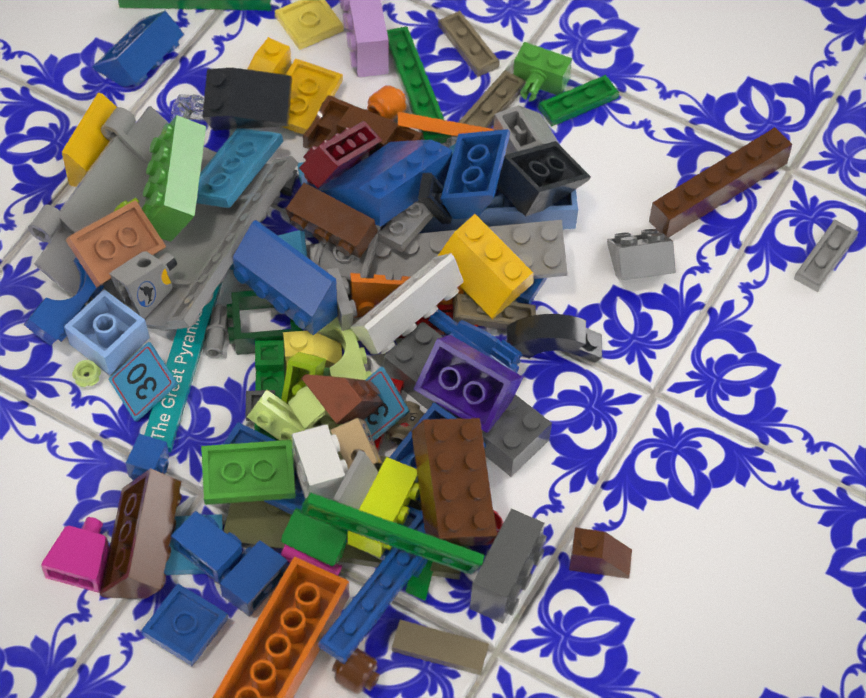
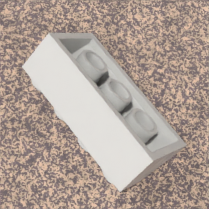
(409, 303)

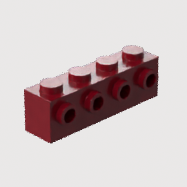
(339, 154)

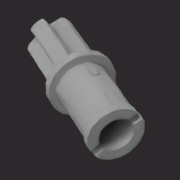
(216, 332)

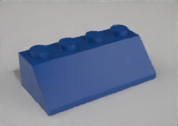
(286, 278)

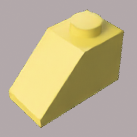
(312, 344)

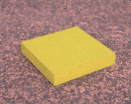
(309, 22)

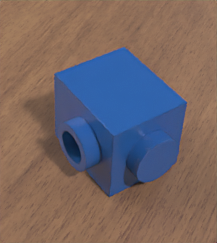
(147, 454)

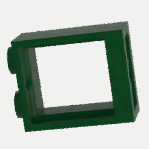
(245, 342)

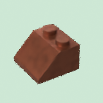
(344, 397)

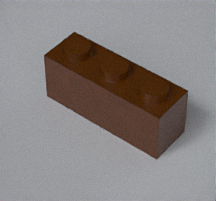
(331, 221)

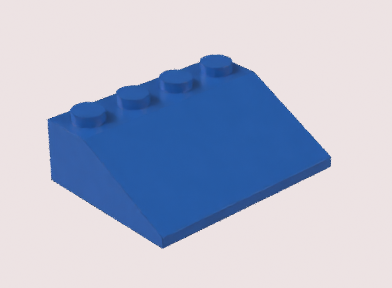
(390, 178)

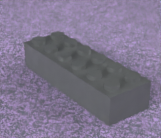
(515, 435)

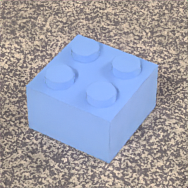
(107, 332)

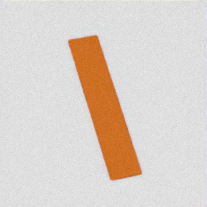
(437, 125)

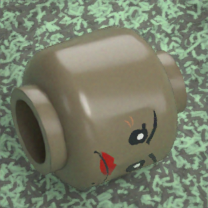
(402, 428)

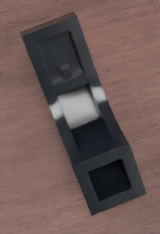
(555, 333)

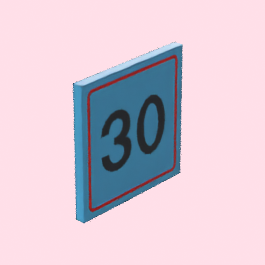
(142, 381)
(390, 410)

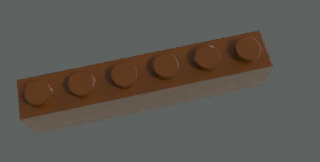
(720, 182)

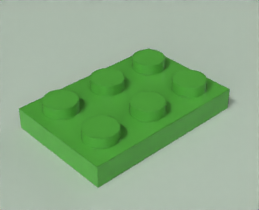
(248, 472)

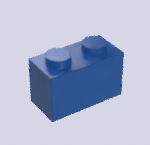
(207, 545)
(253, 577)

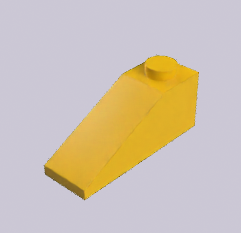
(272, 57)

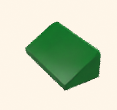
(315, 538)

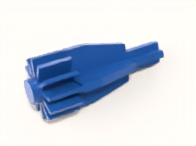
(479, 340)

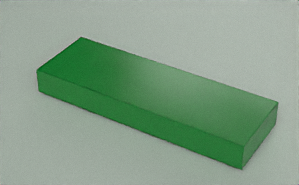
(578, 100)

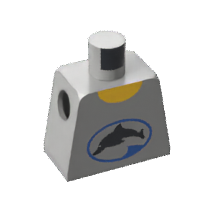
(144, 281)

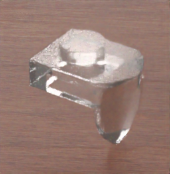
(188, 107)

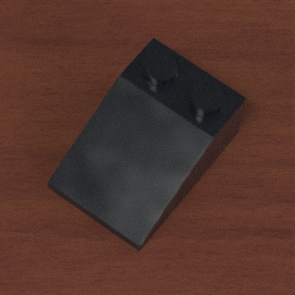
(246, 99)
(539, 177)

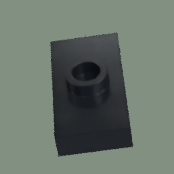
(430, 196)

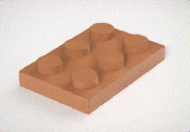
(114, 241)

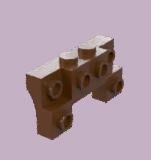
(338, 115)

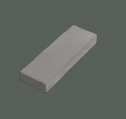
(826, 255)

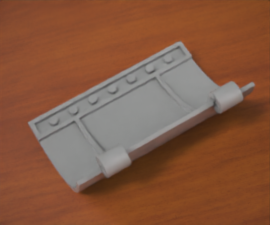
(201, 249)

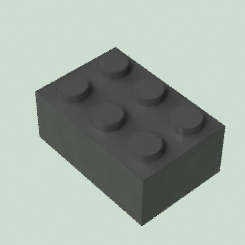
(508, 566)

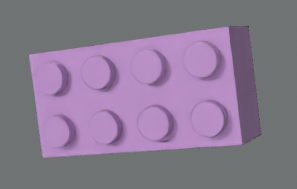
(366, 36)

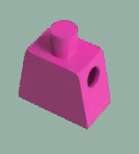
(78, 556)

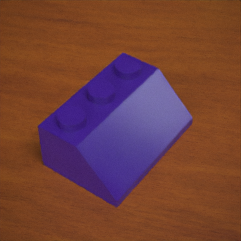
(467, 382)

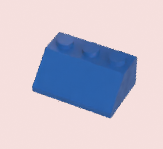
(140, 50)
(474, 172)

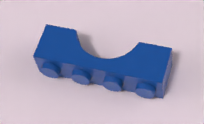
(52, 315)

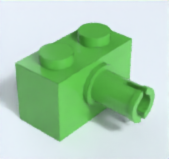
(541, 70)

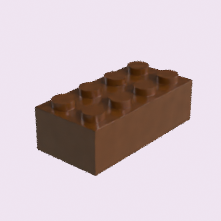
(454, 481)

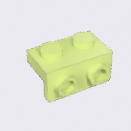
(275, 417)

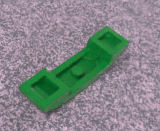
(269, 370)

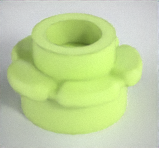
(86, 367)

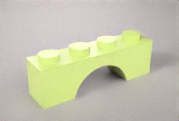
(354, 358)

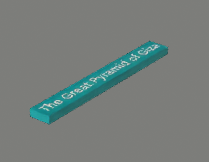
(182, 365)

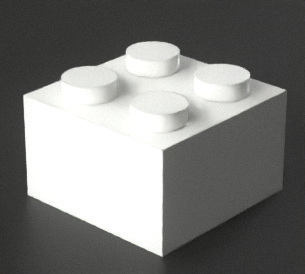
(318, 461)

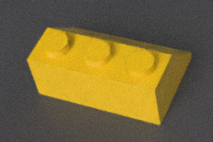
(87, 140)
(488, 267)

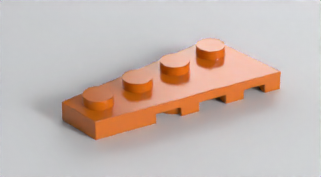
(370, 292)

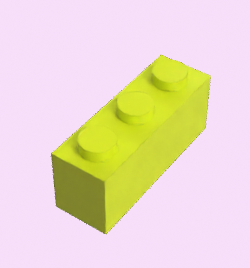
(389, 500)

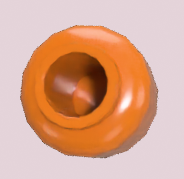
(387, 102)

